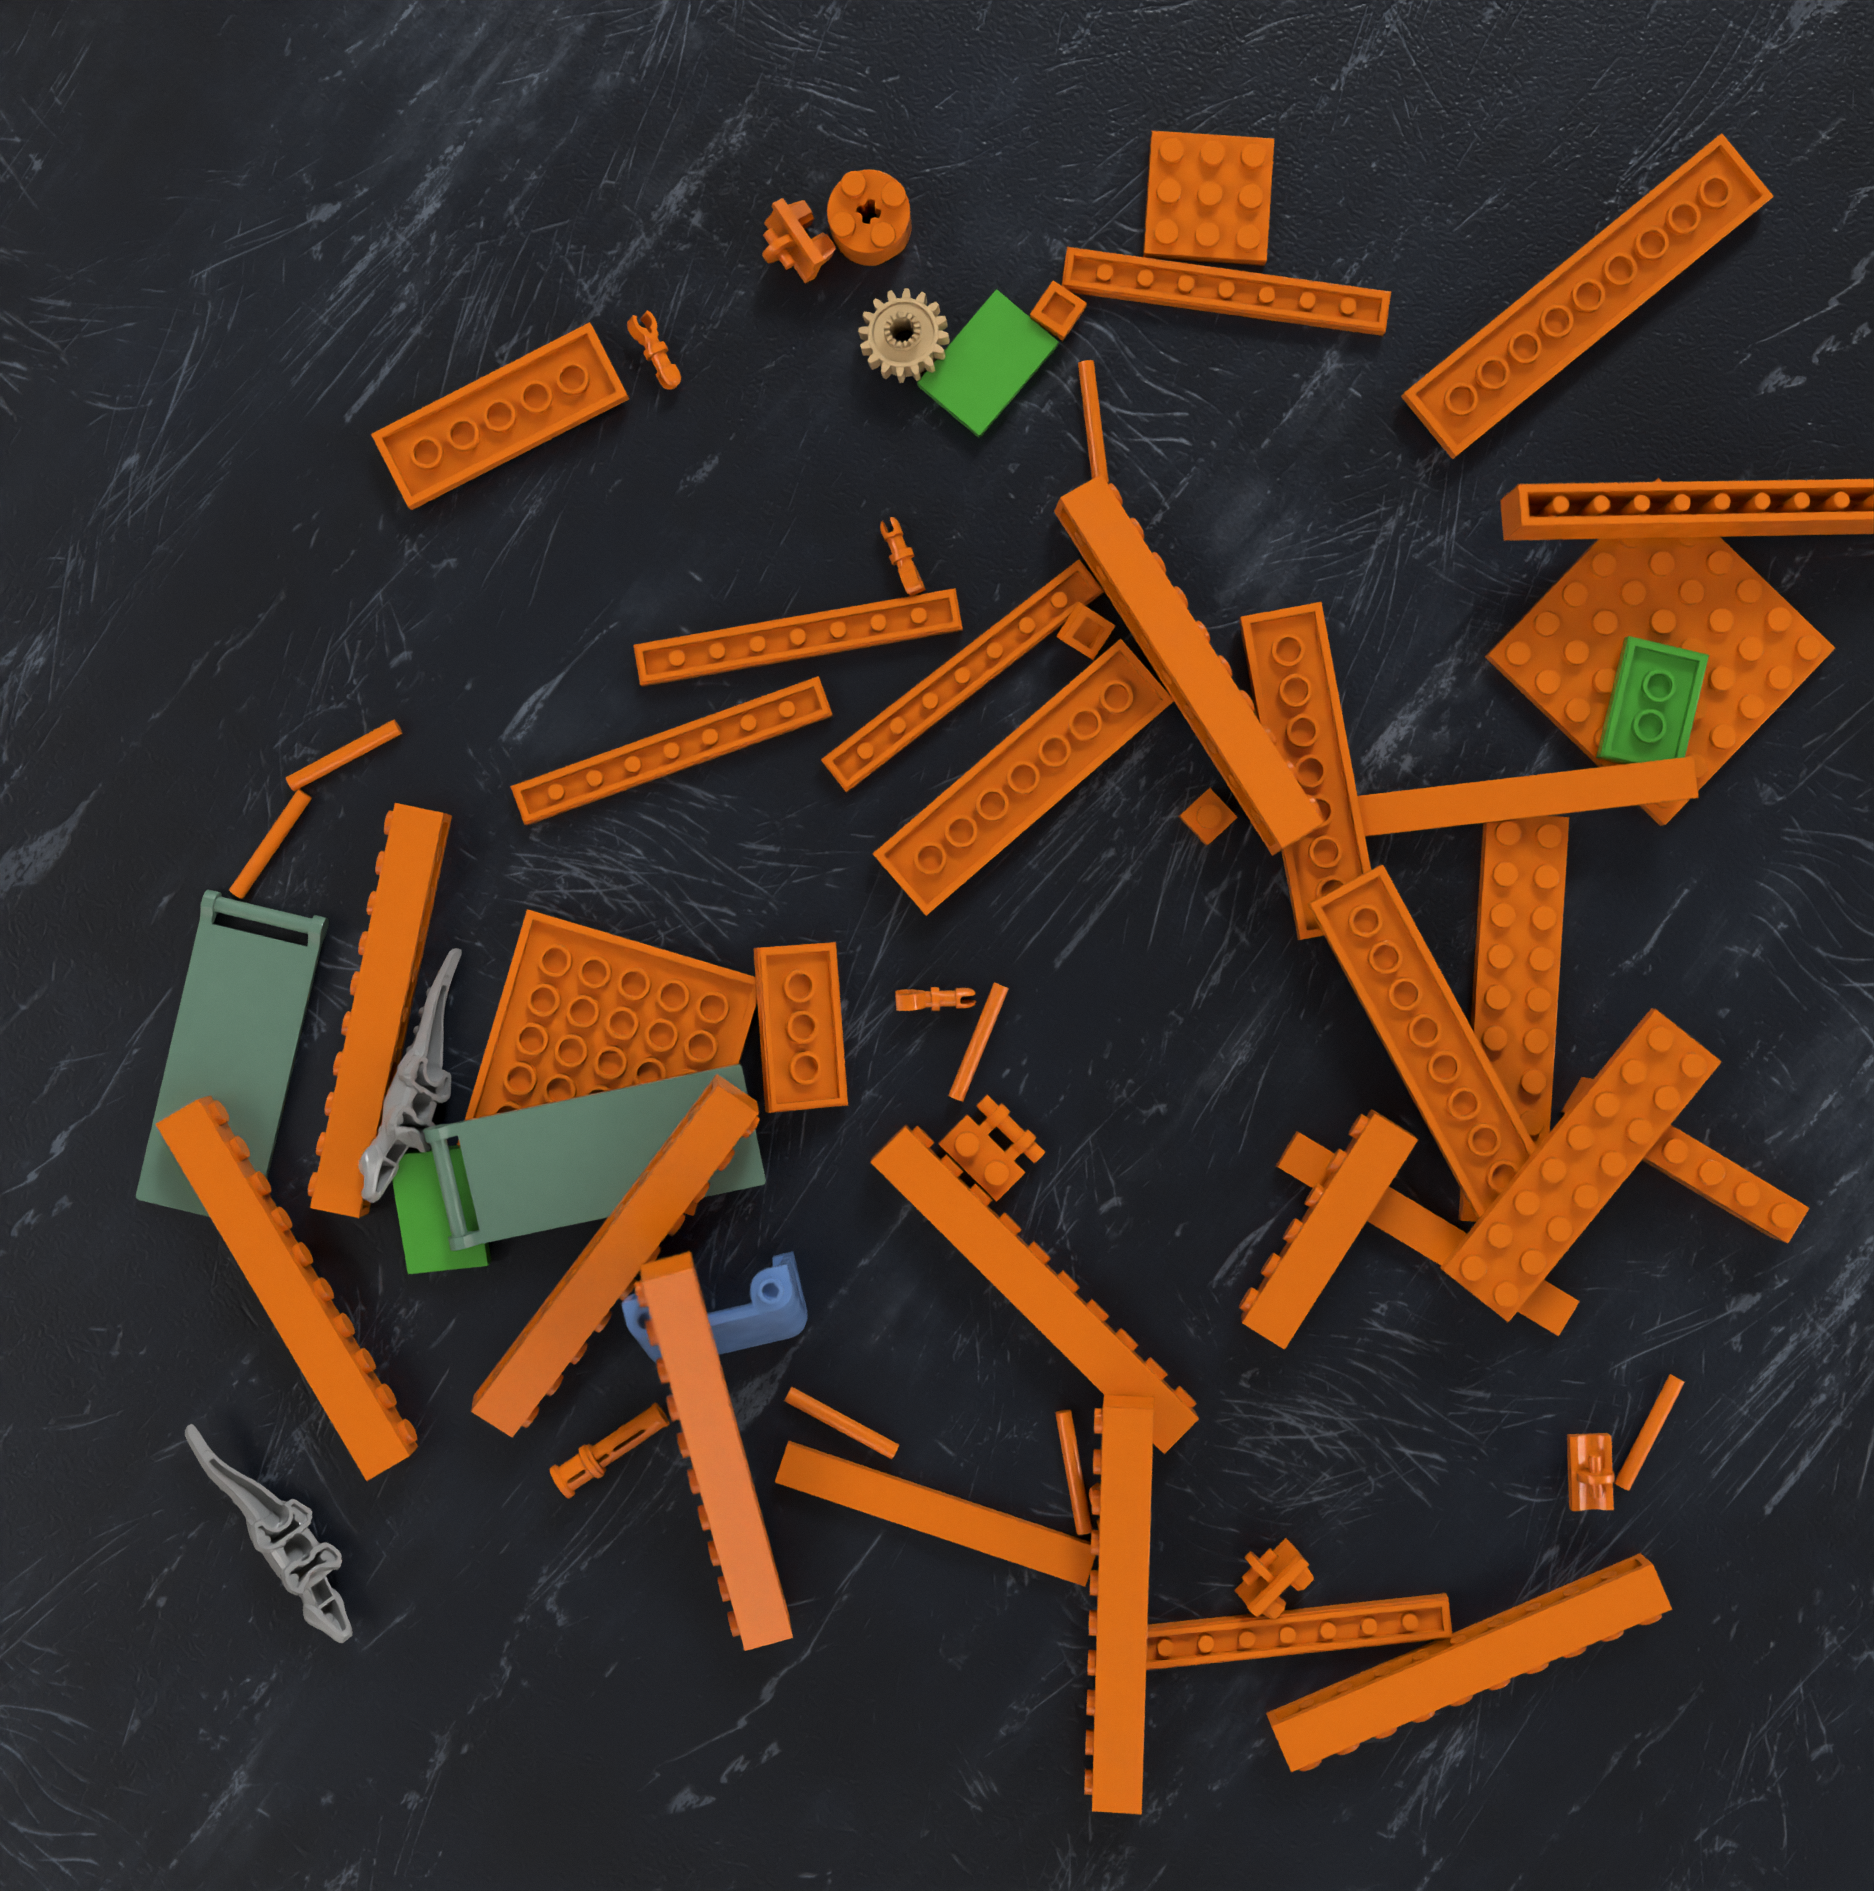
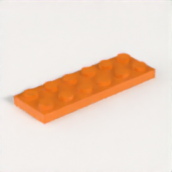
(500, 416)

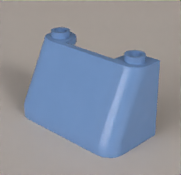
(774, 1315)

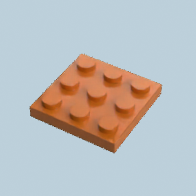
(1208, 198)

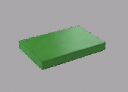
(988, 363)
(1651, 702)
(424, 1215)

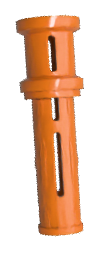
(592, 1460)

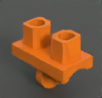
(791, 242)
(1590, 1471)
(1271, 1576)

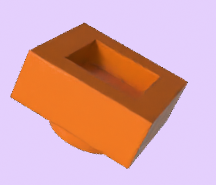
(1058, 310)
(1085, 630)
(1207, 816)

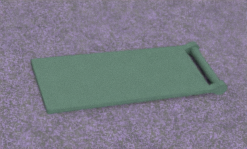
(234, 1037)
(573, 1157)

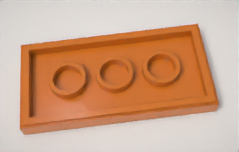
(800, 1027)

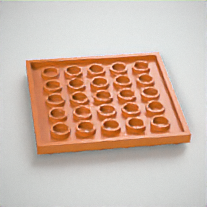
(1673, 594)
(604, 1016)

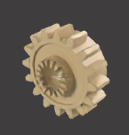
(901, 315)

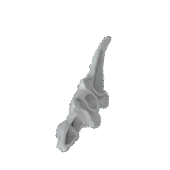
(413, 1092)
(286, 1542)

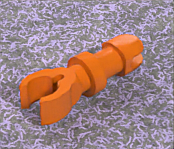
(667, 373)
(902, 557)
(918, 999)

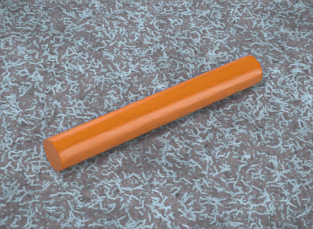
(1092, 419)
(343, 755)
(270, 844)
(978, 1042)
(841, 1422)
(1649, 1432)
(1073, 1472)

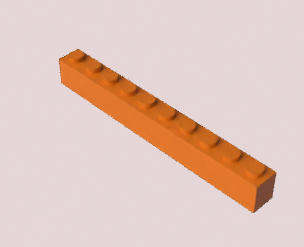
(1688, 509)
(1188, 664)
(381, 1003)
(614, 1256)
(1029, 1282)
(288, 1285)
(715, 1448)
(1122, 1603)
(1470, 1662)

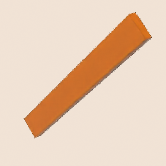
(1226, 291)
(798, 637)
(961, 676)
(671, 751)
(1529, 796)
(1421, 1229)
(936, 1513)
(1298, 1631)

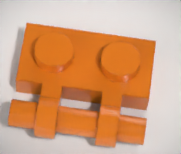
(982, 1156)

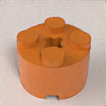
(855, 198)

